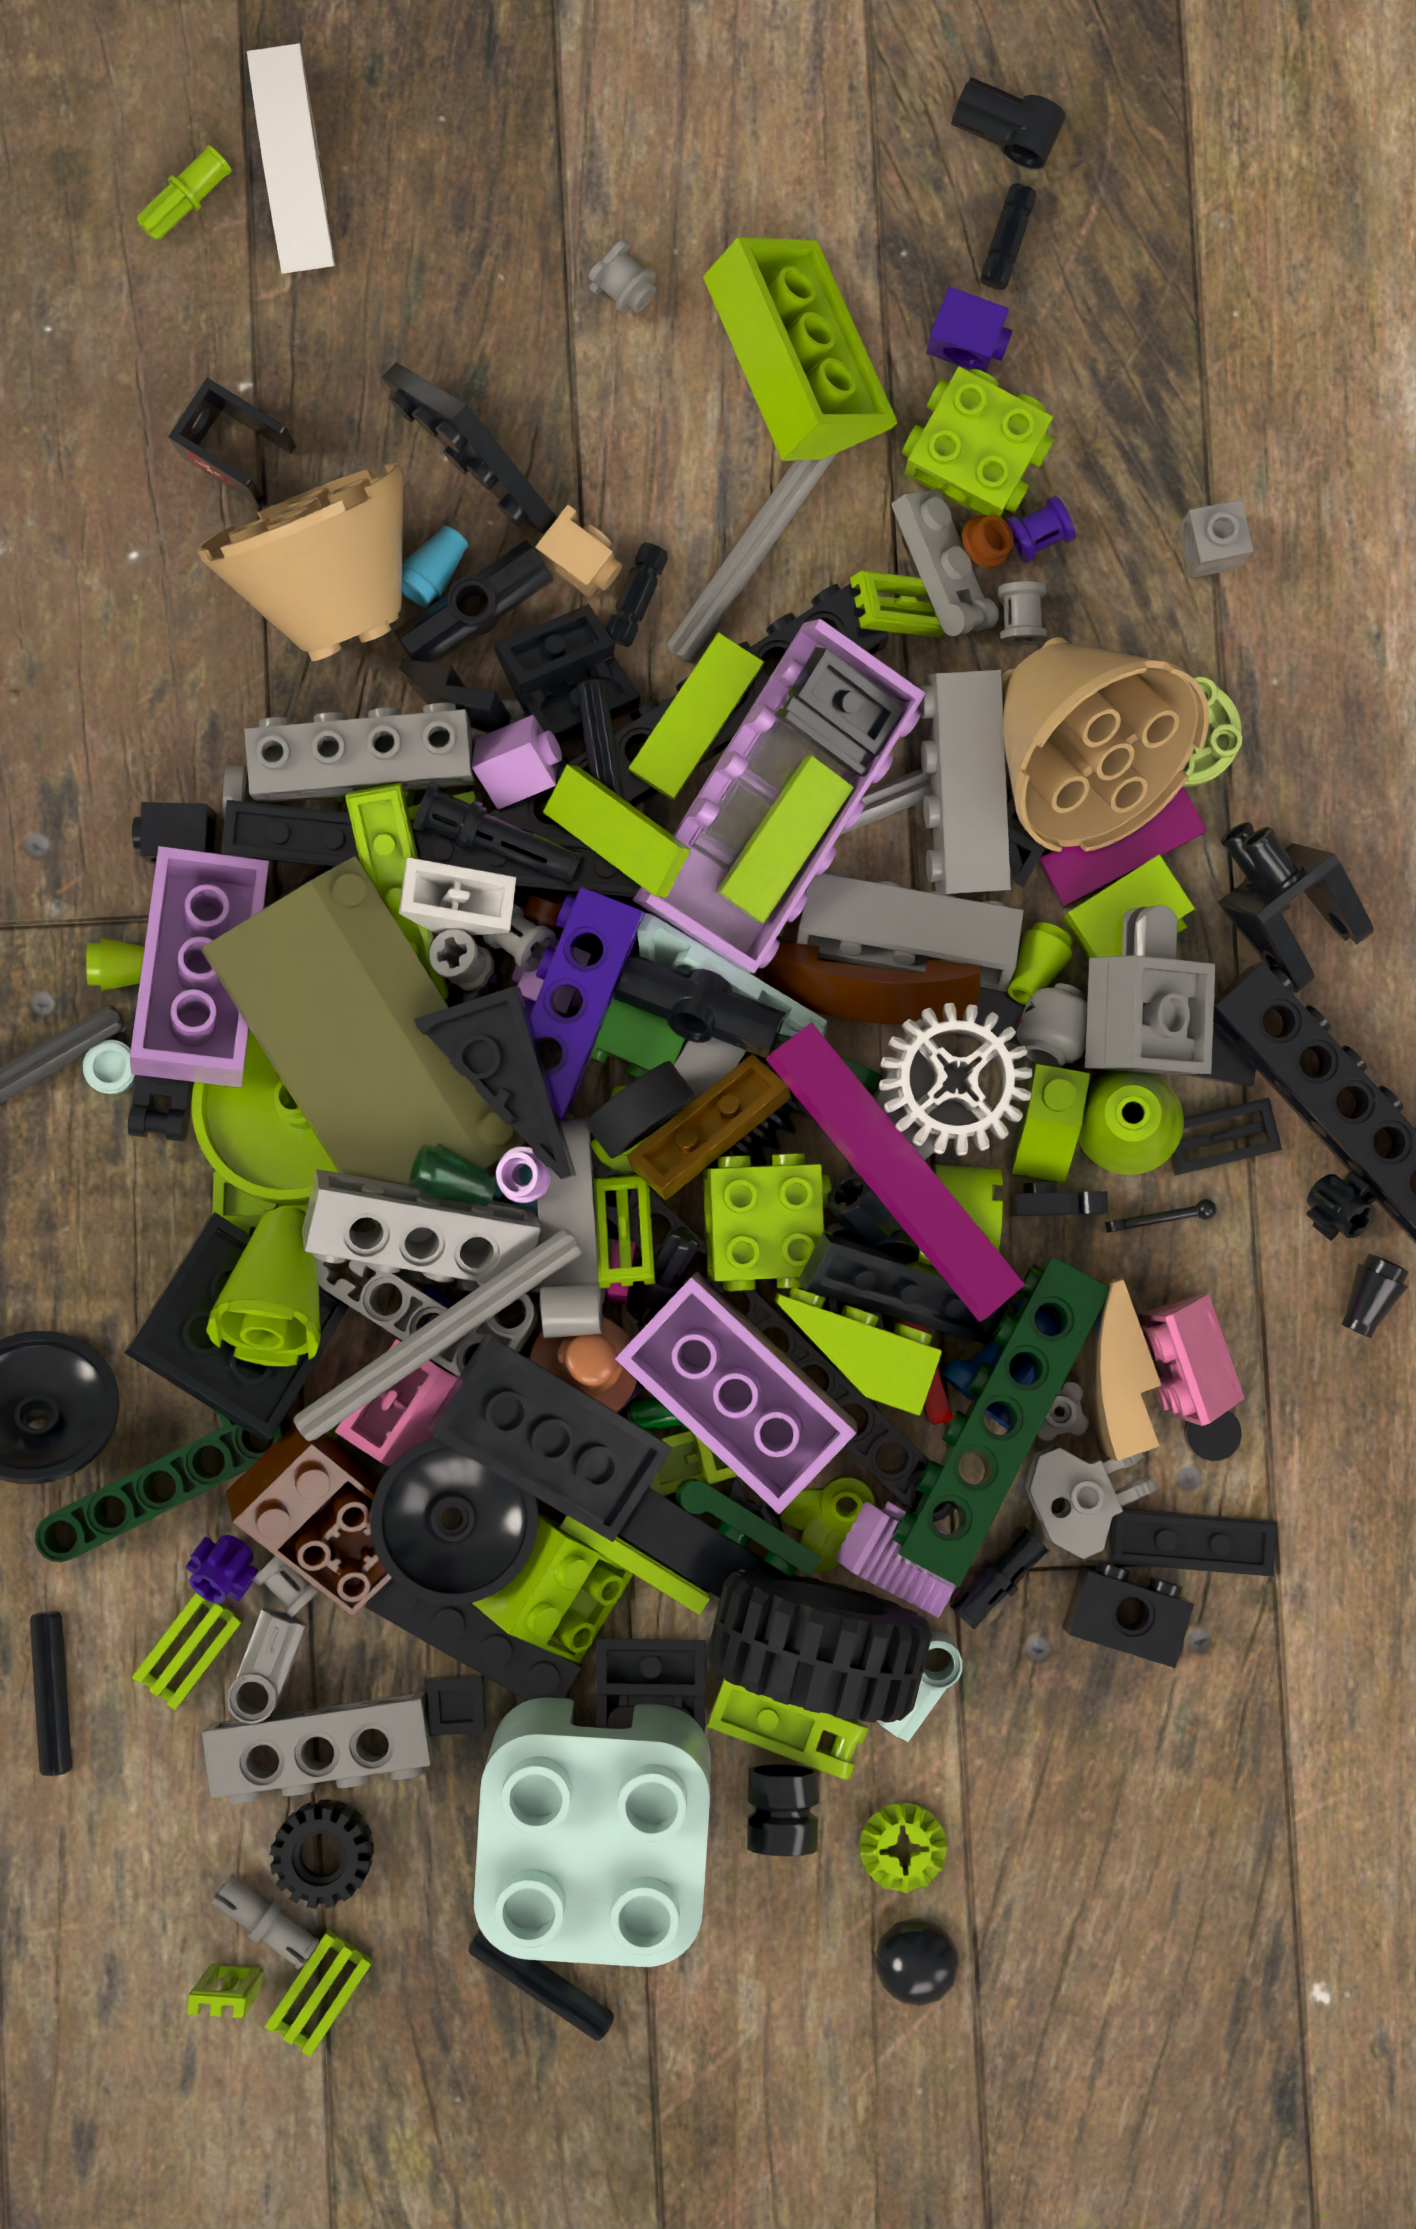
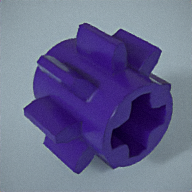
(221, 1569)

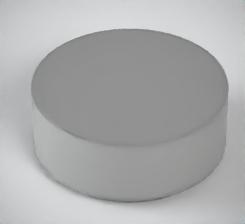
(235, 784)

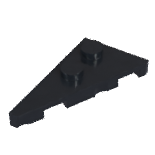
(498, 1053)

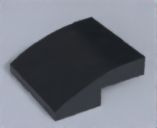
(552, 660)
(648, 1673)

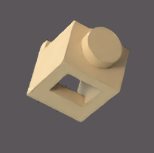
(578, 554)

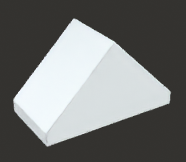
(456, 898)

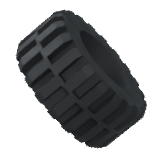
(819, 1645)

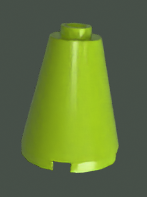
(1127, 1146)
(271, 1295)

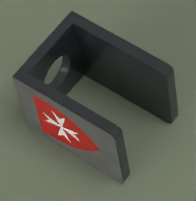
(210, 401)

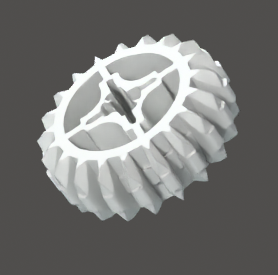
(973, 1098)

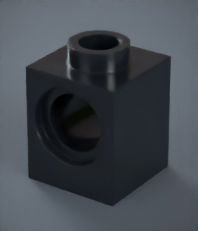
(174, 826)

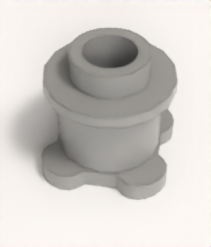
(623, 279)

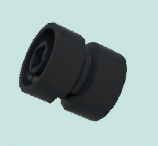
(782, 1813)

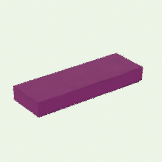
(1079, 873)

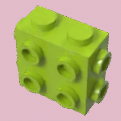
(978, 443)
(762, 1219)

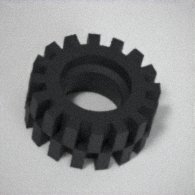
(302, 1881)

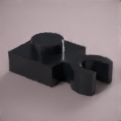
(1042, 1200)

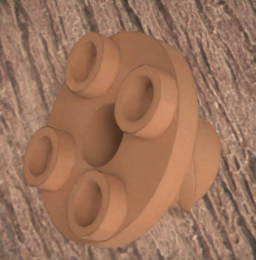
(589, 1363)

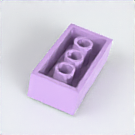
(183, 1013)
(738, 1392)

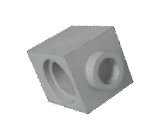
(1215, 538)

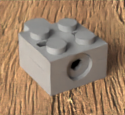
(1147, 1005)

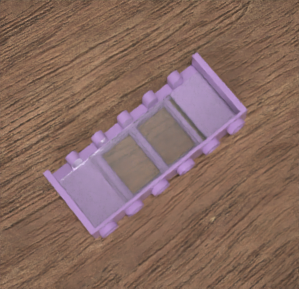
(743, 791)

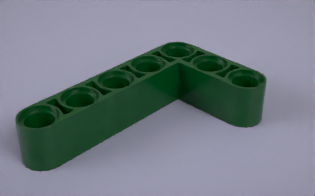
(138, 1494)

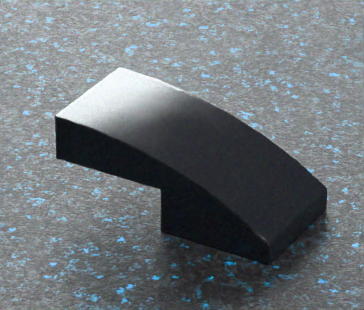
(442, 685)

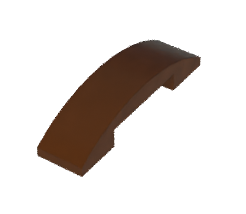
(871, 992)

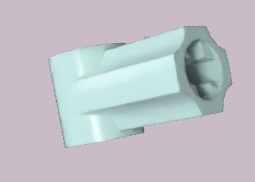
(930, 1689)

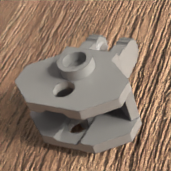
(1086, 1493)

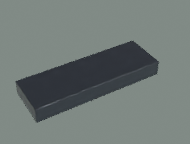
(1193, 1542)

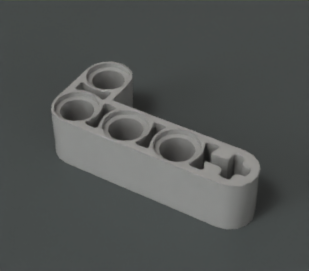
(572, 1295)
(417, 1308)

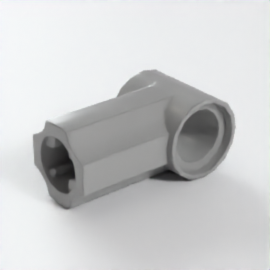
(266, 1662)

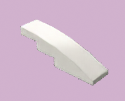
(290, 158)

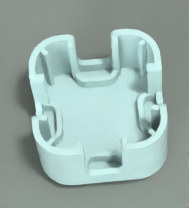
(593, 1836)

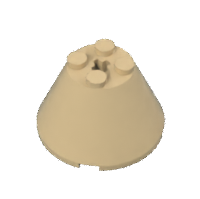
(321, 561)
(1097, 741)

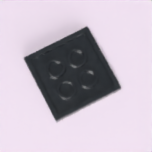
(180, 1350)

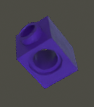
(969, 331)

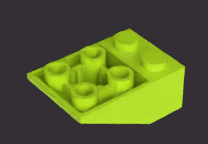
(879, 1363)

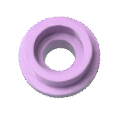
(508, 1175)

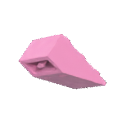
(1191, 1360)

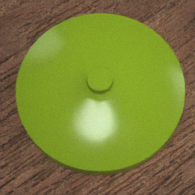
(258, 1134)

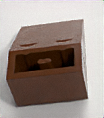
(313, 1514)

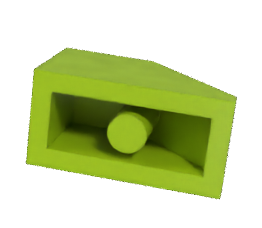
(1050, 1123)

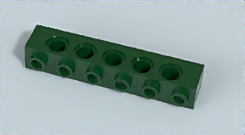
(1077, 1303)

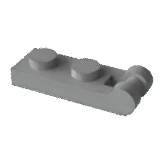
(943, 564)

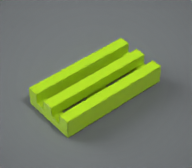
(895, 614)
(626, 1273)
(160, 1686)
(232, 1993)
(293, 2032)

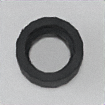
(640, 1109)

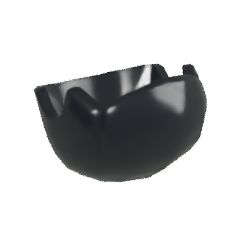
(916, 1962)

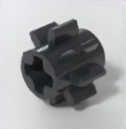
(1341, 1206)

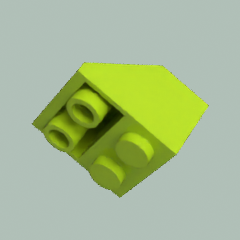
(558, 1594)

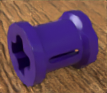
(1041, 529)

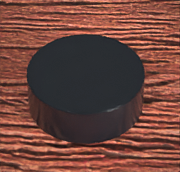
(1214, 1440)

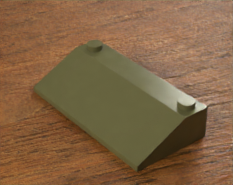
(335, 1012)

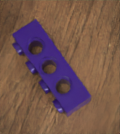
(617, 929)

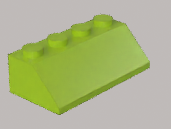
(798, 347)

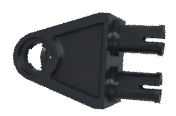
(1274, 880)

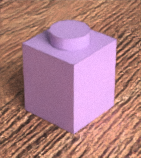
(516, 761)

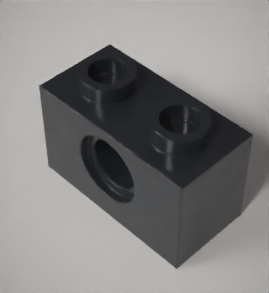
(1153, 1636)

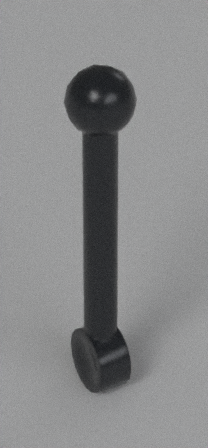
(1204, 1209)

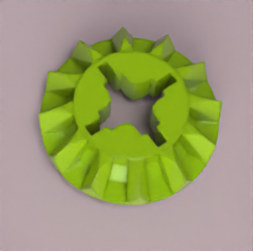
(883, 1831)

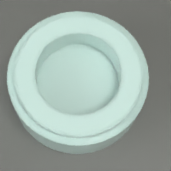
(108, 1067)

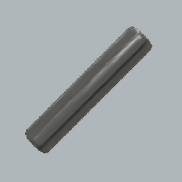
(59, 1050)

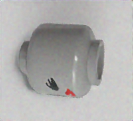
(1054, 1025)

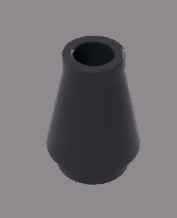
(1373, 1294)

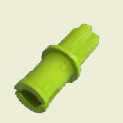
(183, 193)

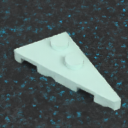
(680, 952)

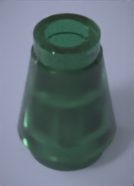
(449, 1176)

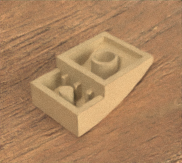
(1116, 1375)

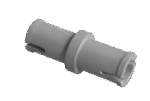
(265, 1921)

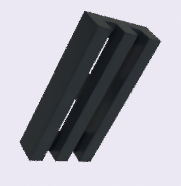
(1267, 1125)

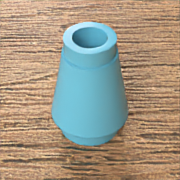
(432, 566)

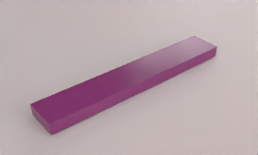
(895, 1172)

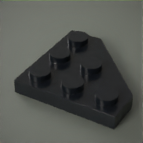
(468, 445)

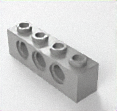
(342, 1199)
(400, 1717)

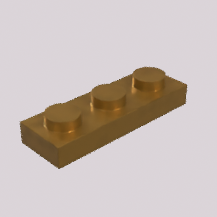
(708, 1126)

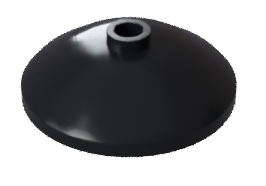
(69, 1387)
(456, 1562)

